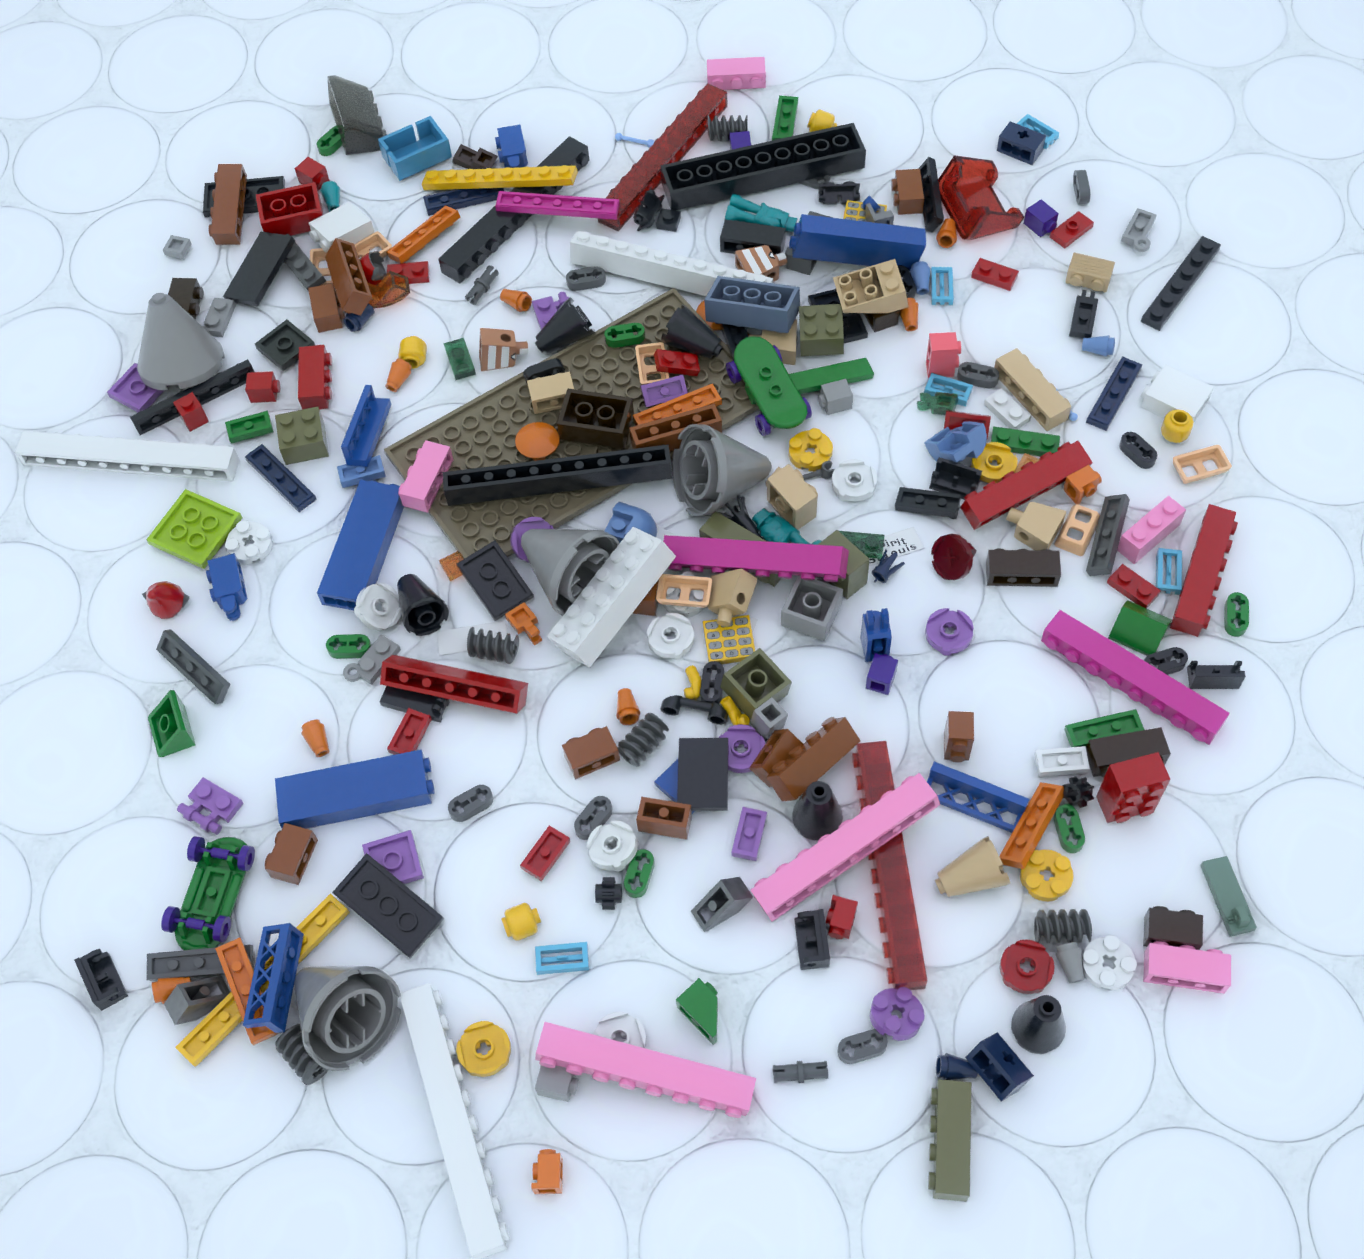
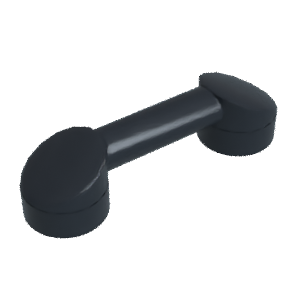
(672, 705)

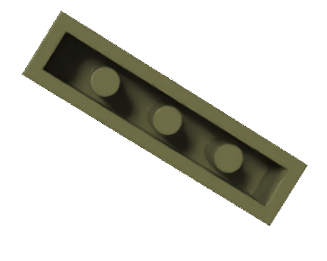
(723, 528)
(951, 1140)

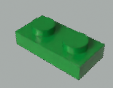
(249, 427)

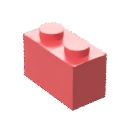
(942, 354)

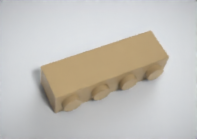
(1032, 389)

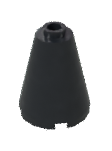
(564, 328)
(691, 334)
(420, 606)
(817, 811)
(1039, 1024)

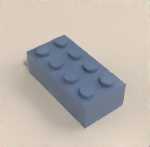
(752, 304)

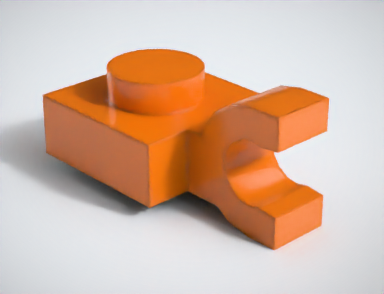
(522, 620)

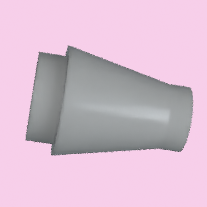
(1071, 961)

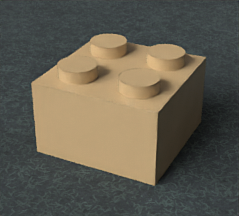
(792, 496)

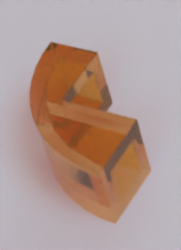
(389, 291)

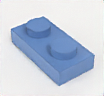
(353, 474)

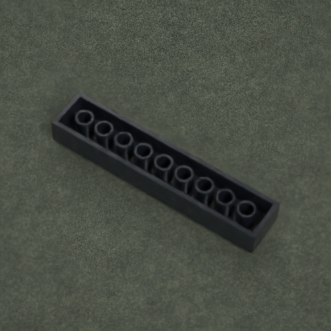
(762, 166)

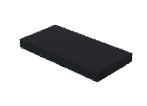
(253, 187)
(259, 268)
(388, 905)

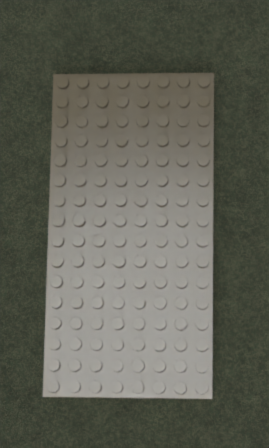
(486, 428)

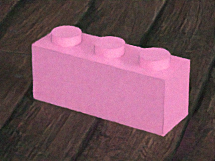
(737, 73)
(425, 476)
(1151, 529)
(1187, 967)

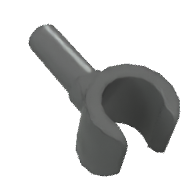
(823, 472)

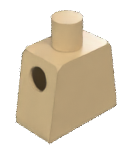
(784, 342)
(1037, 524)
(731, 594)

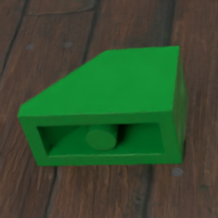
(701, 1008)

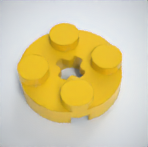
(810, 439)
(1005, 459)
(1056, 885)
(471, 1041)

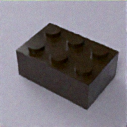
(595, 418)

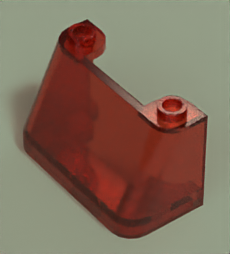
(971, 199)

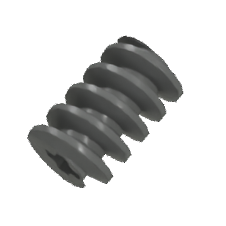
(726, 127)
(492, 647)
(641, 738)
(1062, 924)
(293, 1051)

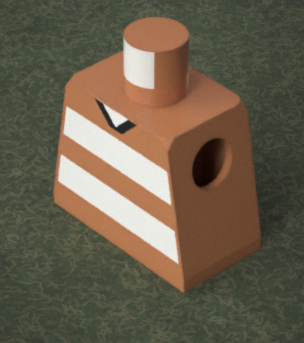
(760, 261)
(499, 348)

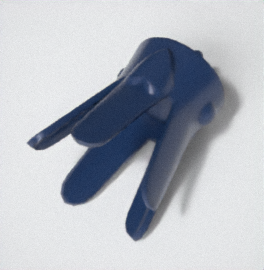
(882, 571)

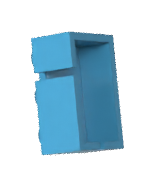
(411, 156)

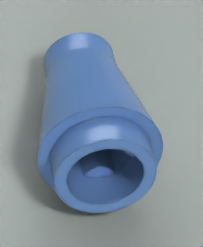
(921, 274)
(1099, 345)

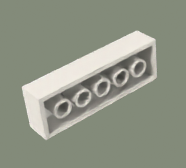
(611, 596)

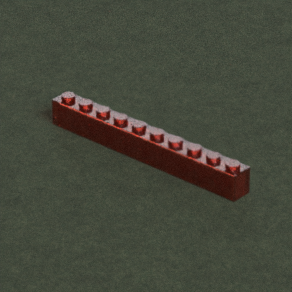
(668, 148)
(891, 877)

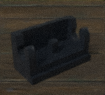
(955, 478)
(1215, 676)
(812, 940)
(101, 978)

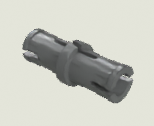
(481, 285)
(800, 1071)

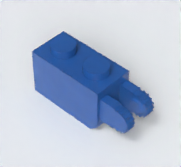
(512, 147)
(227, 584)
(875, 634)

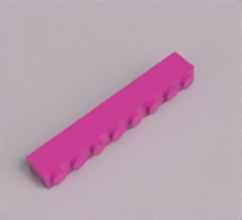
(758, 557)
(1134, 677)

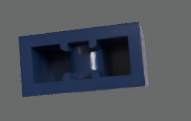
(1021, 143)
(999, 1066)

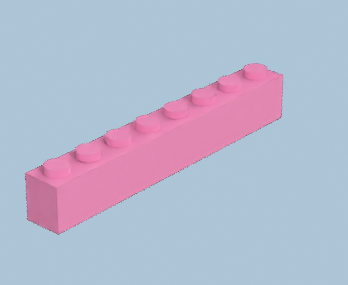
(845, 846)
(645, 1069)

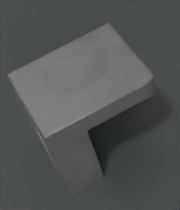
(883, 217)

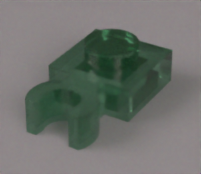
(938, 403)

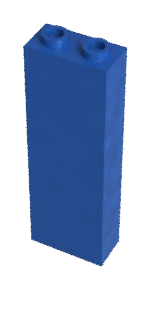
(856, 241)
(361, 544)
(354, 790)

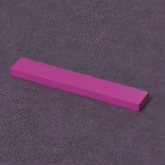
(557, 205)

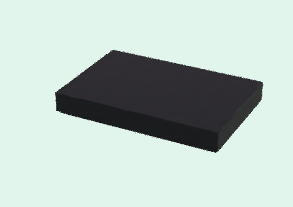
(852, 322)
(494, 580)
(703, 773)

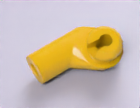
(695, 682)
(733, 712)

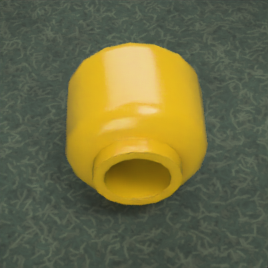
(821, 120)
(413, 351)
(1177, 426)
(521, 921)

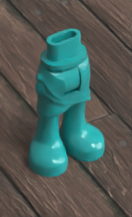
(764, 214)
(777, 529)

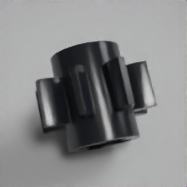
(1071, 792)
(608, 893)

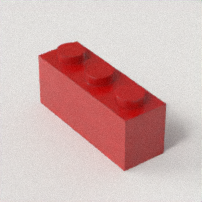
(314, 377)

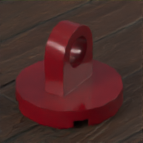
(952, 556)

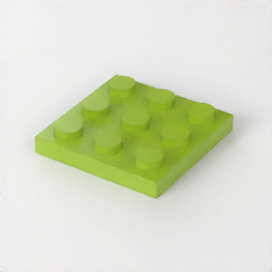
(194, 528)

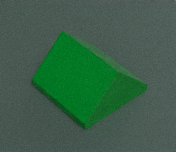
(1139, 628)
(170, 726)

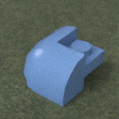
(958, 443)
(629, 516)

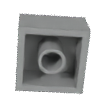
(811, 607)

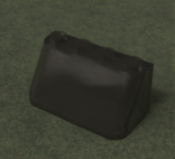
(355, 115)

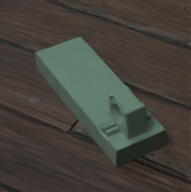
(1228, 896)

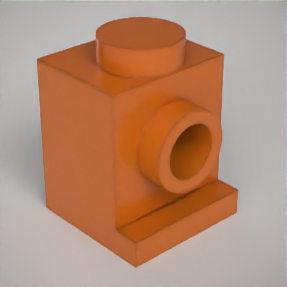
(1082, 484)
(548, 1173)

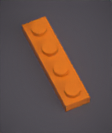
(423, 234)
(696, 399)
(1032, 825)
(239, 977)

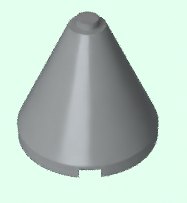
(175, 347)
(714, 469)
(566, 560)
(345, 1013)

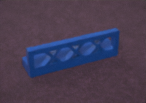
(365, 428)
(981, 791)
(280, 977)

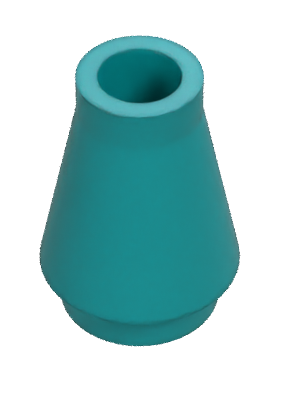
(331, 194)

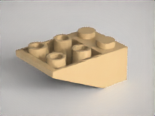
(872, 289)

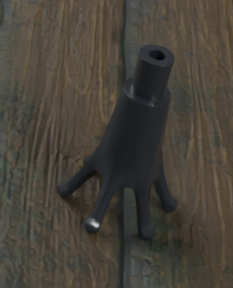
(742, 517)

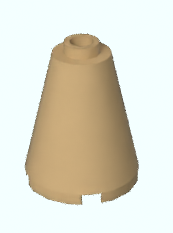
(973, 871)

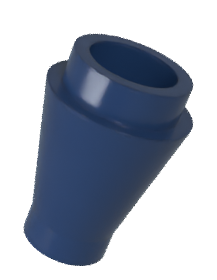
(356, 322)
(953, 1068)

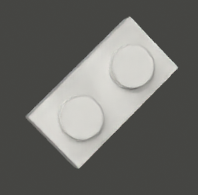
(1007, 409)
(1062, 761)

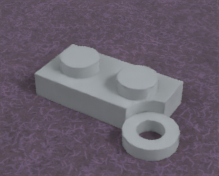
(1138, 230)
(219, 316)
(370, 663)

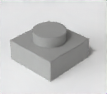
(177, 247)

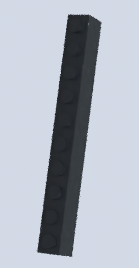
(498, 226)
(557, 475)

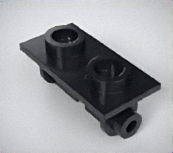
(848, 191)
(648, 209)

